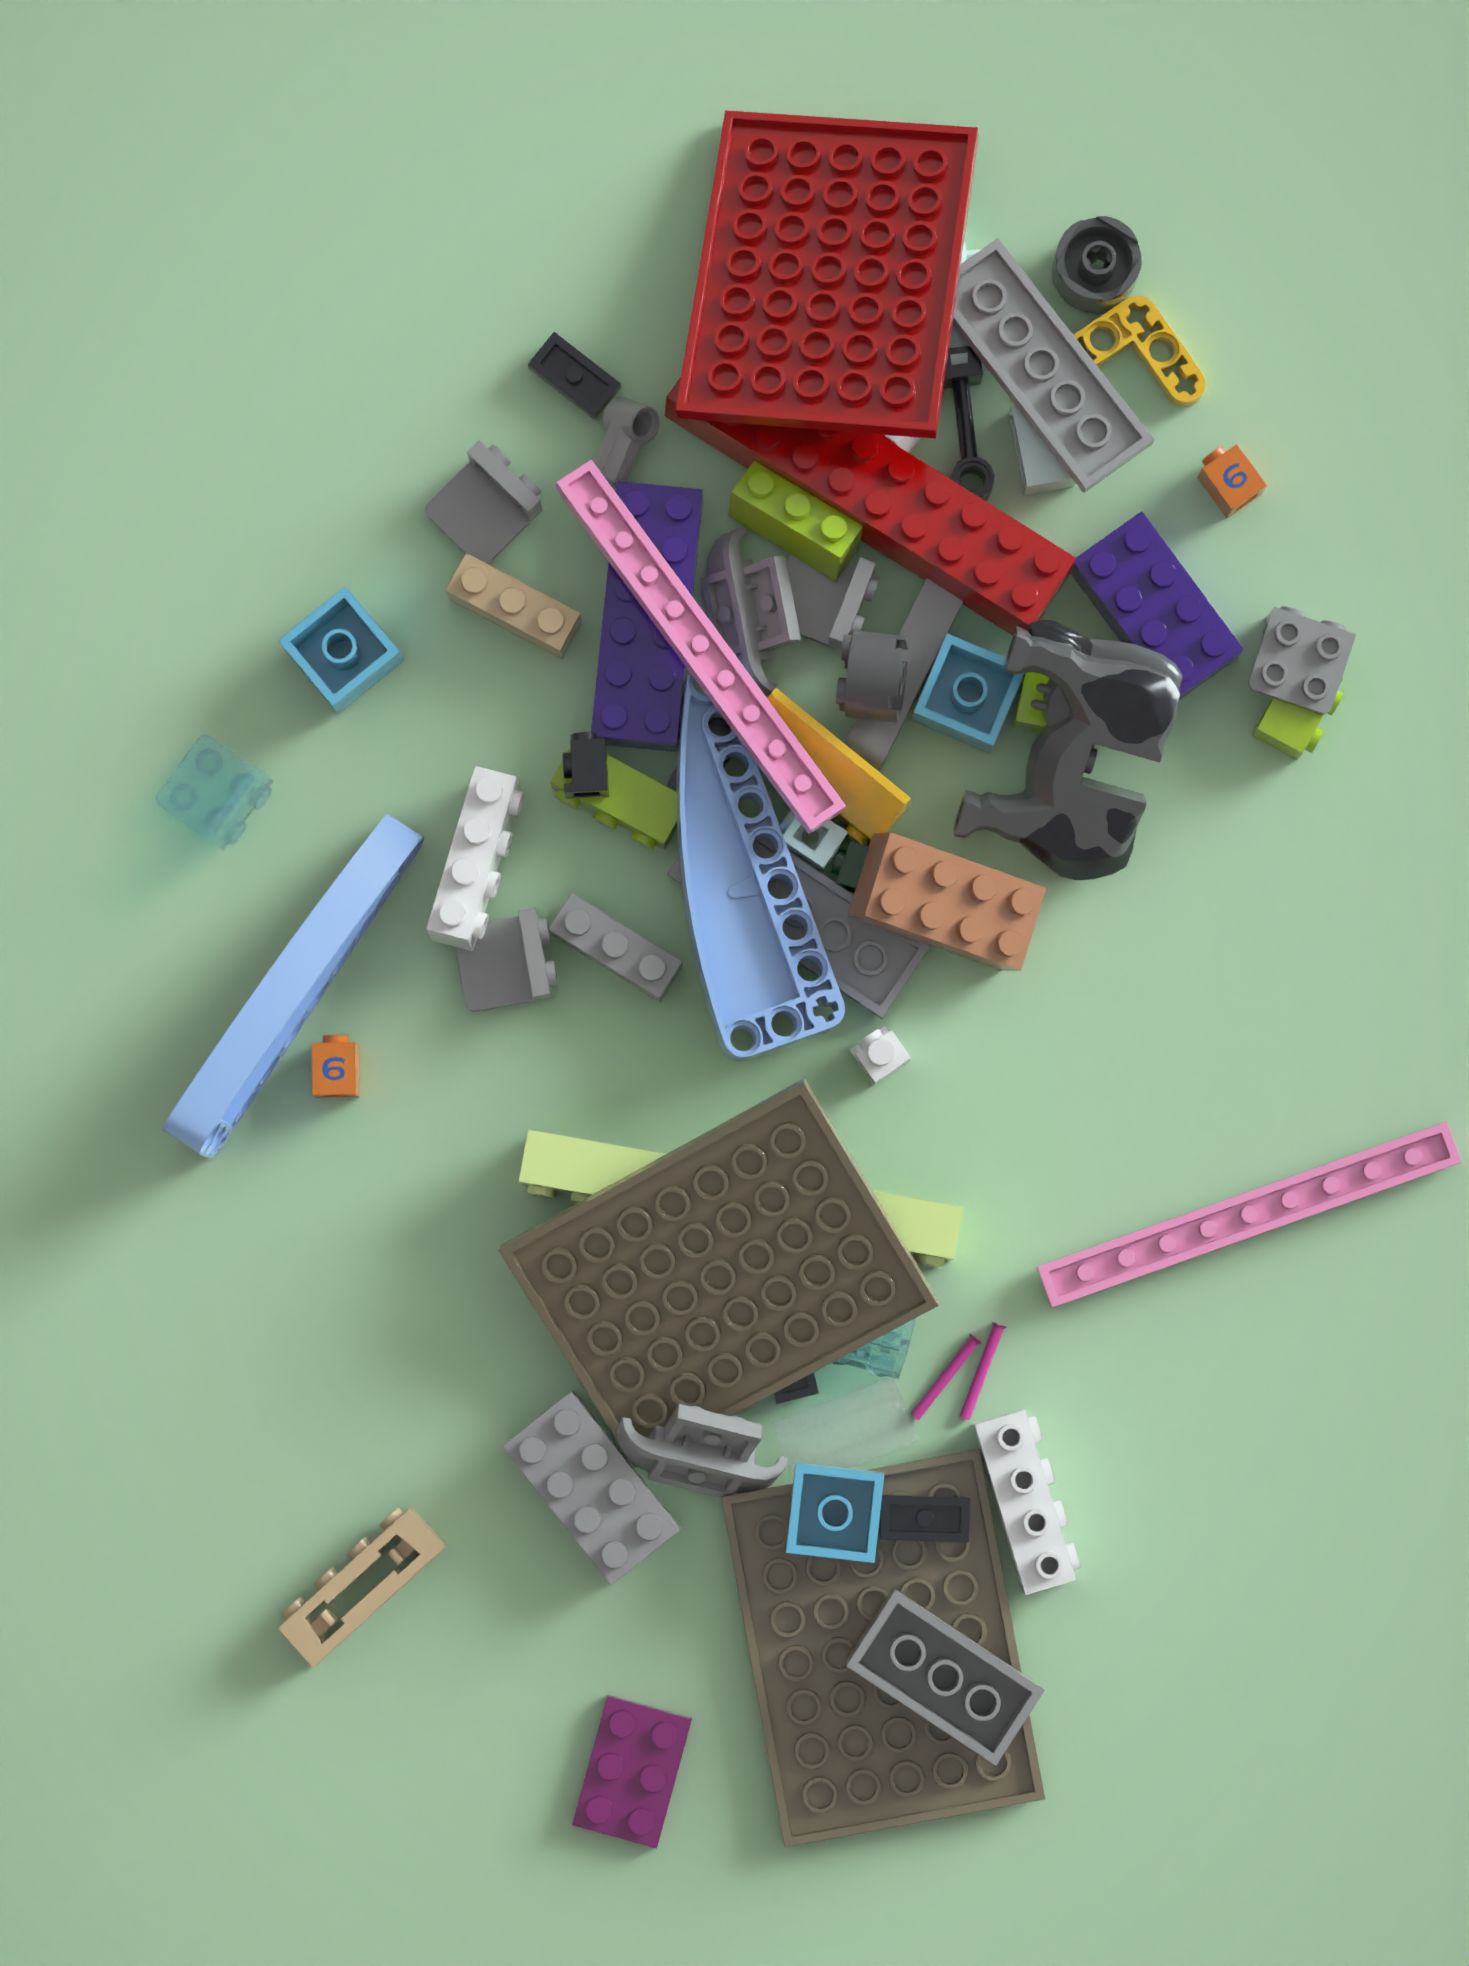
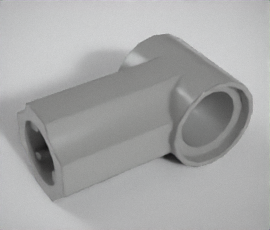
(627, 428)

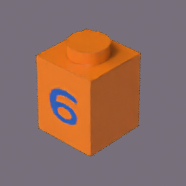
(1230, 479)
(335, 1068)

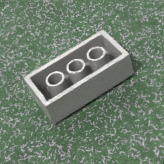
(592, 1487)
(944, 1676)

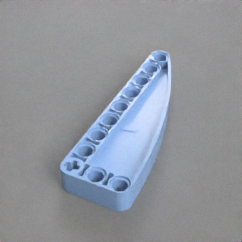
(731, 917)
(290, 991)

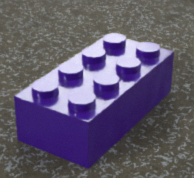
(1155, 602)

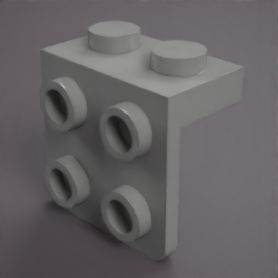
(485, 504)
(830, 607)
(1301, 660)
(508, 964)

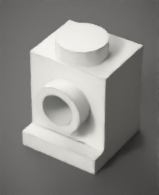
(880, 1054)

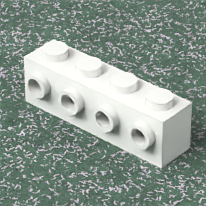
(474, 859)
(1025, 1502)

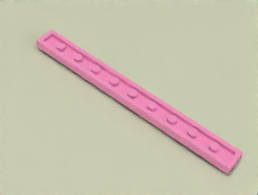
(700, 647)
(1248, 1214)

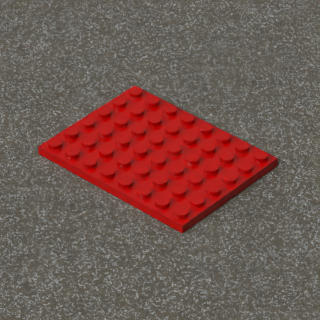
(828, 274)

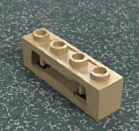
(307, 1634)

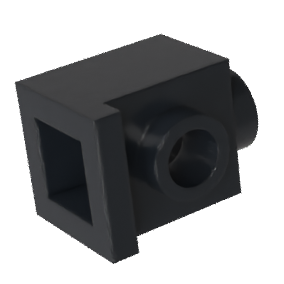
(586, 767)

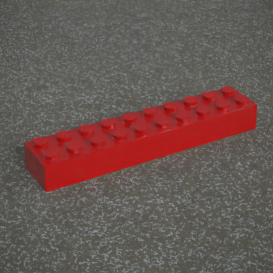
(907, 513)

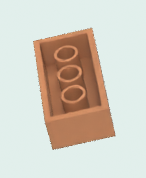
(946, 901)

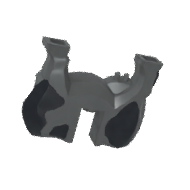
(1093, 696)

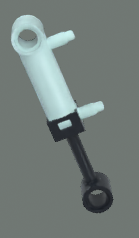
(962, 371)

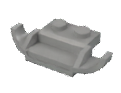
(749, 604)
(701, 1452)

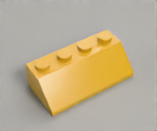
(869, 797)

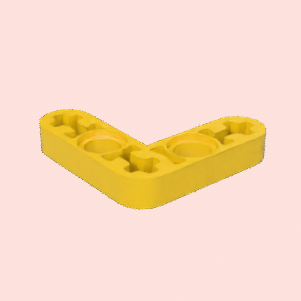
(1128, 335)

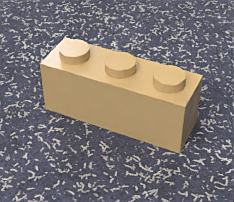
(514, 606)

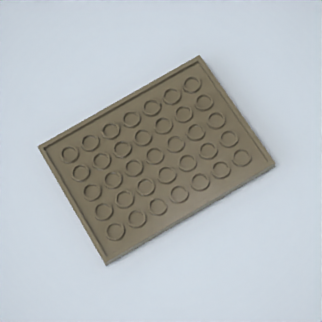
(721, 1268)
(836, 1743)

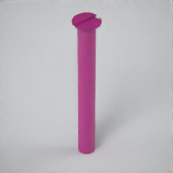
(981, 1371)
(945, 1377)

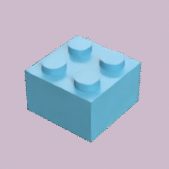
(341, 650)
(967, 694)
(834, 1512)

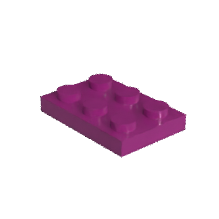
(632, 1771)

